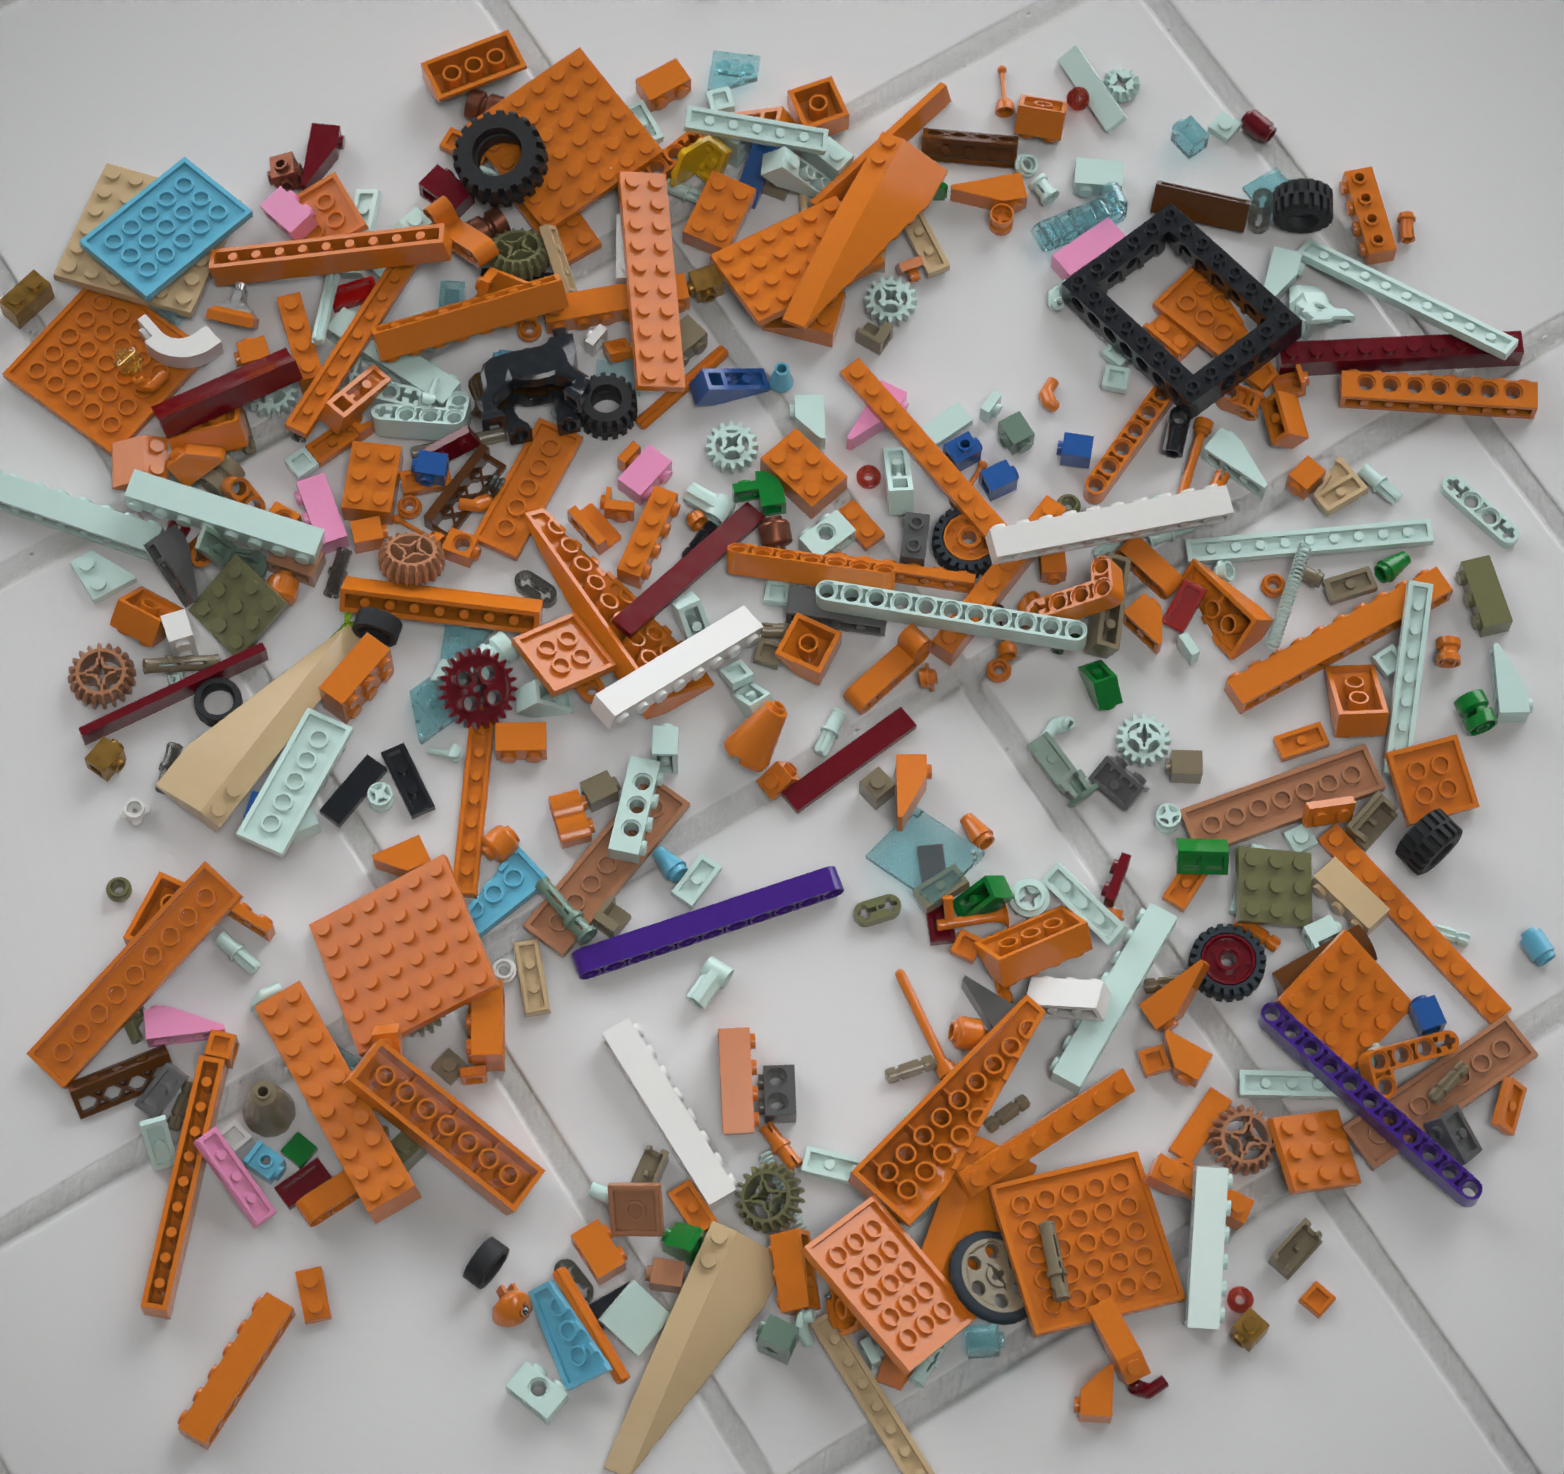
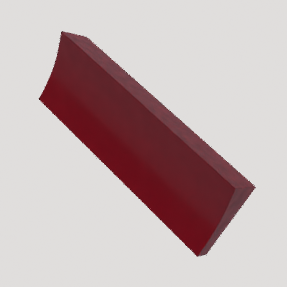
(227, 392)

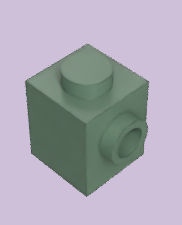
(1015, 434)

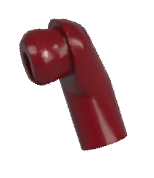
(1148, 1390)

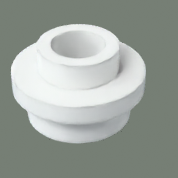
(505, 964)

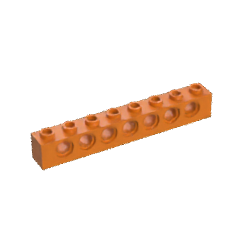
(1427, 401)

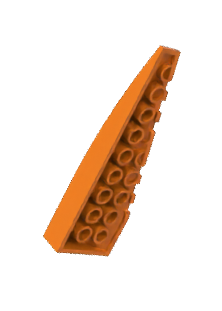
(880, 203)
(598, 599)
(928, 1145)
(952, 1221)

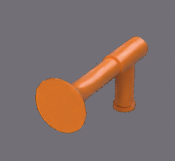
(952, 922)

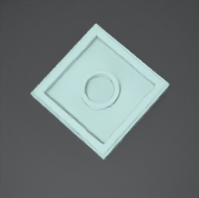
(634, 1318)

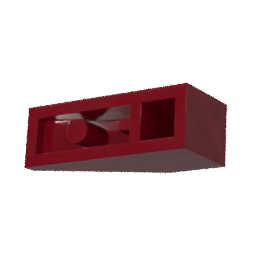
(322, 152)

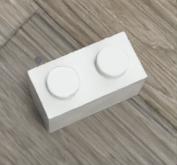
(179, 634)

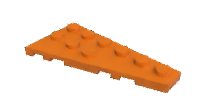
(1208, 320)

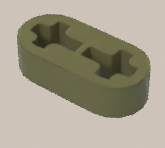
(878, 916)

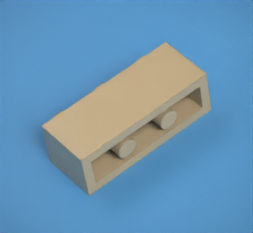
(1349, 896)

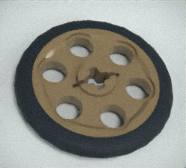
(963, 1277)

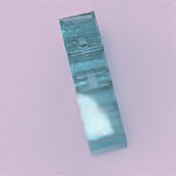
(1073, 223)

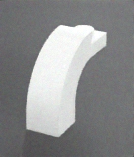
(180, 352)

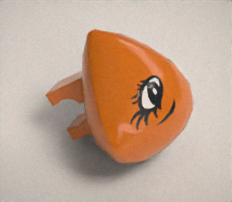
(512, 1307)

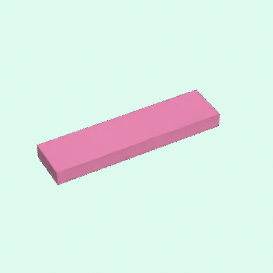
(234, 1177)

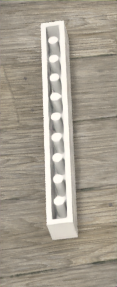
(1109, 524)

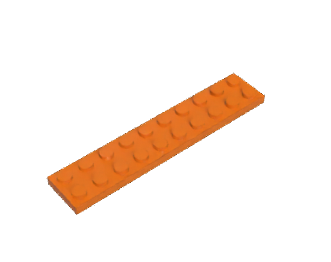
(651, 282)
(134, 975)

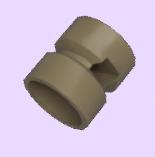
(213, 479)

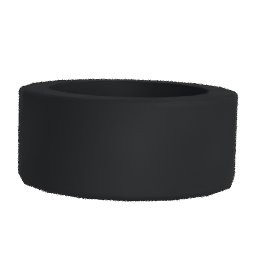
(379, 624)
(210, 686)
(486, 1263)

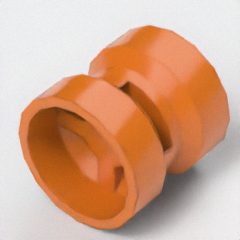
(999, 214)
(1448, 651)

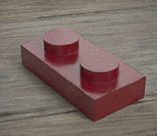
(456, 443)
(1111, 889)

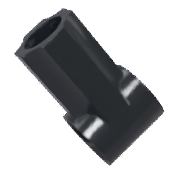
(1175, 434)

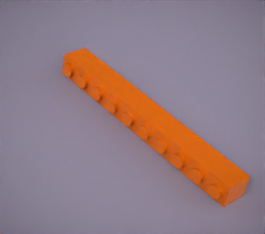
(330, 254)
(1328, 644)
(183, 1189)

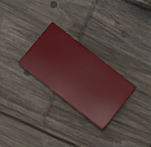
(302, 1182)

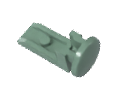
(221, 551)
(1061, 769)

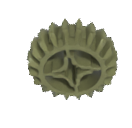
(520, 254)
(763, 1178)

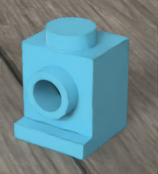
(269, 1172)

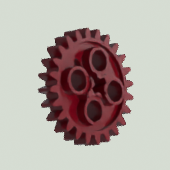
(455, 694)

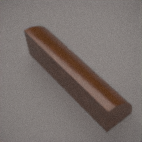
(1202, 205)
(1286, 975)

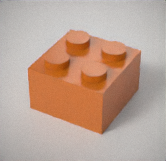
(819, 106)

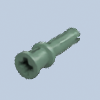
(572, 920)

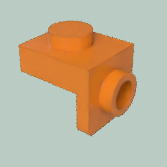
(1292, 382)
(617, 510)
(778, 778)

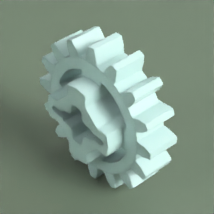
(890, 300)
(276, 401)
(731, 447)
(1154, 737)

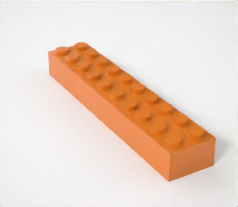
(342, 1115)

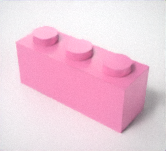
(1085, 248)
(321, 511)

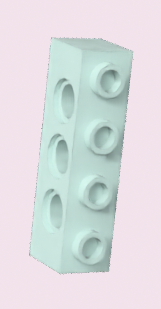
(638, 772)

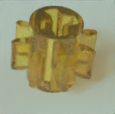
(128, 361)

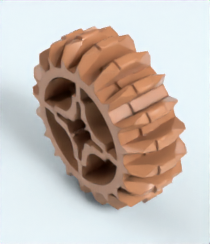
(411, 558)
(121, 676)
(1222, 1136)

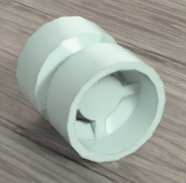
(499, 644)

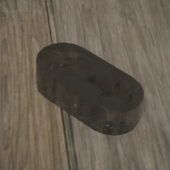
(1255, 209)
(538, 584)
(578, 1276)

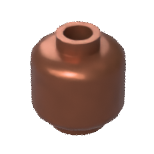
(775, 532)

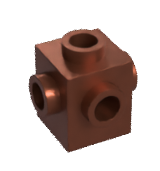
(285, 171)

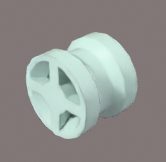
(378, 792)
(1168, 812)

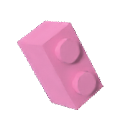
(288, 214)
(644, 473)

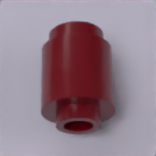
(1258, 126)

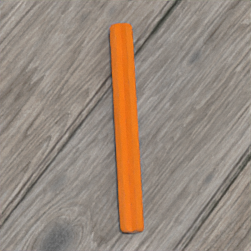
(668, 399)
(590, 1322)

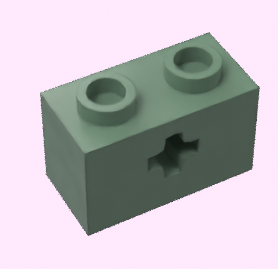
(777, 1338)

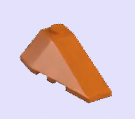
(1231, 615)

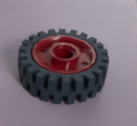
(1236, 946)

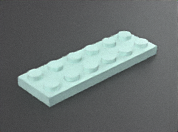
(294, 782)

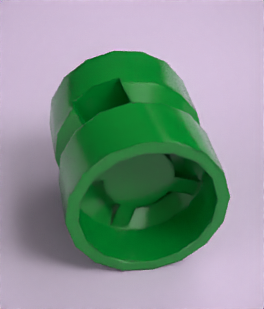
(1474, 710)

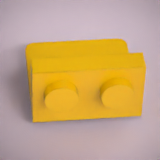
(700, 160)

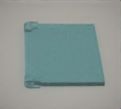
(925, 856)

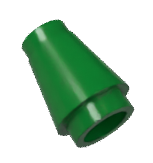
(1391, 567)

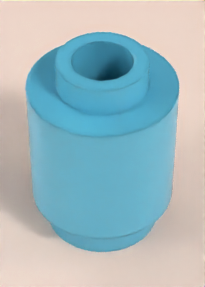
(1537, 946)

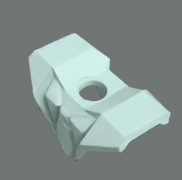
(1315, 308)

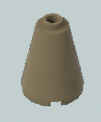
(268, 1109)

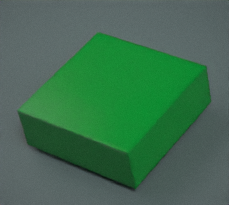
(299, 1150)

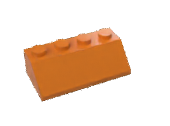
(472, 66)
(1034, 945)

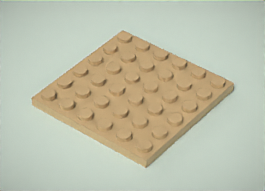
(80, 269)

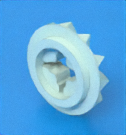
(1131, 87)
(1034, 888)

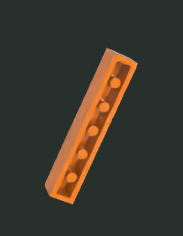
(603, 306)
(236, 1370)

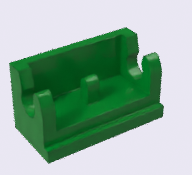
(1202, 856)

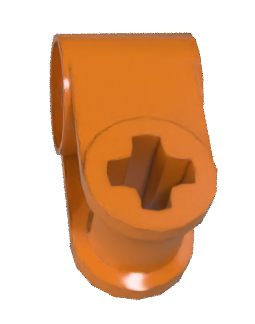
(1241, 402)

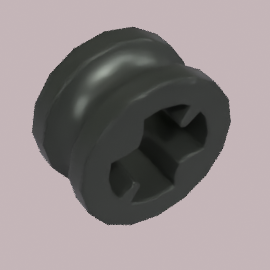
(494, 484)

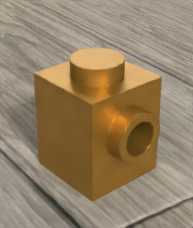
(705, 284)
(106, 758)
(1249, 1330)

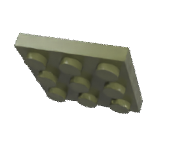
(238, 606)
(1273, 887)

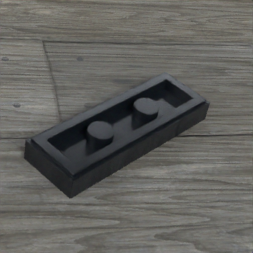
(408, 780)
(353, 791)

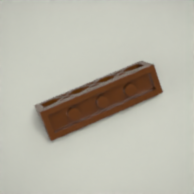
(970, 147)
(459, 485)
(114, 1076)

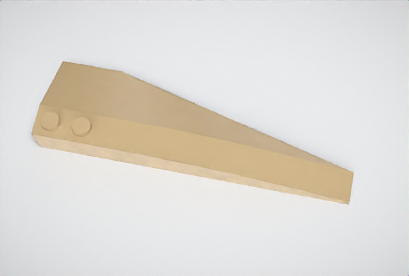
(234, 753)
(711, 1313)

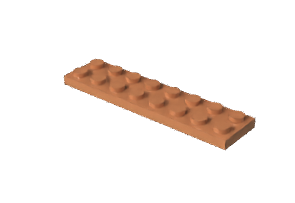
(1282, 798)
(598, 876)
(1490, 1056)

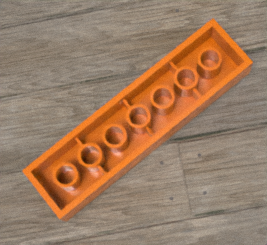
(443, 1127)

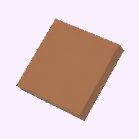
(636, 1209)

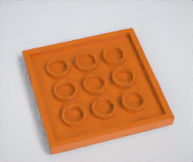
(1346, 999)

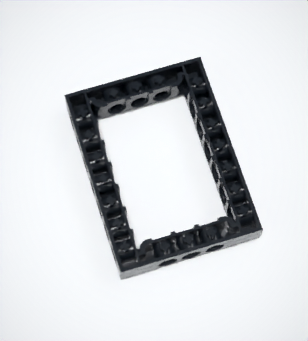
(1190, 392)

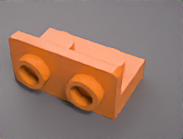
(1170, 337)

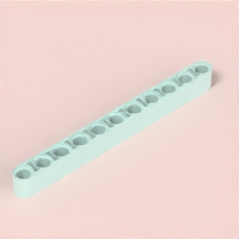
(961, 623)

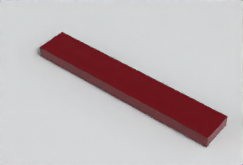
(849, 760)

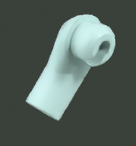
(1055, 299)
(264, 994)

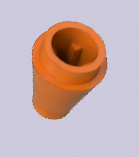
(977, 831)

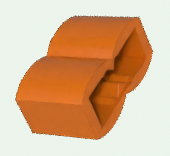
(570, 818)

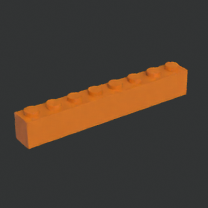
(469, 318)
(990, 590)
(442, 605)

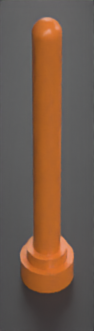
(1202, 428)
(943, 1065)

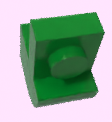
(765, 489)

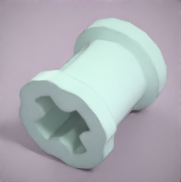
(1043, 189)

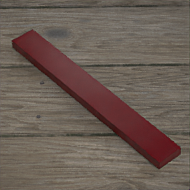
(687, 570)
(171, 694)

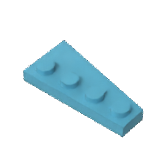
(505, 892)
(570, 1343)

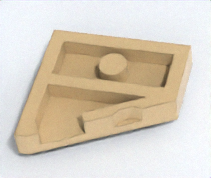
(1339, 488)

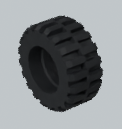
(487, 133)

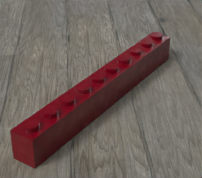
(1391, 354)

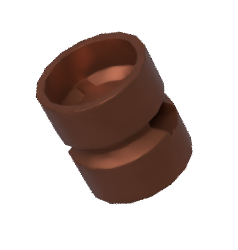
(479, 102)
(491, 222)

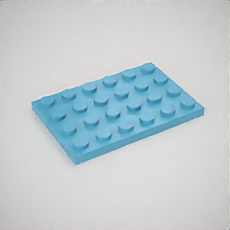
(166, 229)

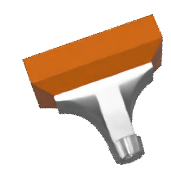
(234, 309)

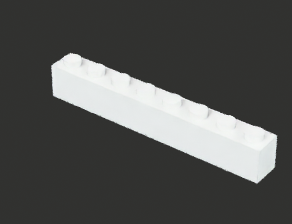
(676, 668)
(669, 1114)

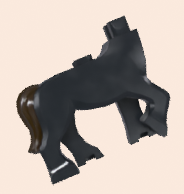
(531, 379)

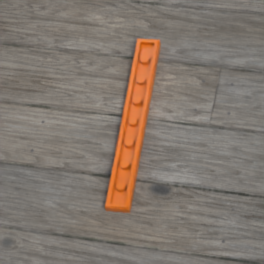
(904, 128)
(473, 809)

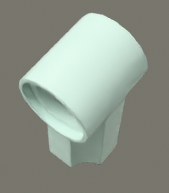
(715, 507)
(712, 977)

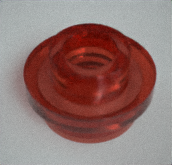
(1073, 98)
(868, 470)
(1240, 1292)

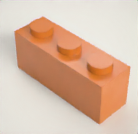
(793, 1272)

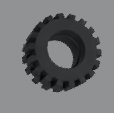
(1302, 205)
(614, 422)
(1428, 841)

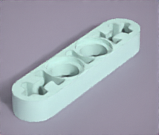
(1483, 508)

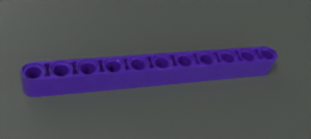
(707, 922)
(1373, 1116)

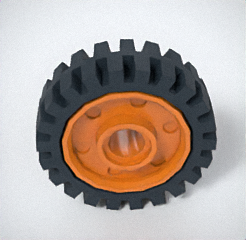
(951, 549)

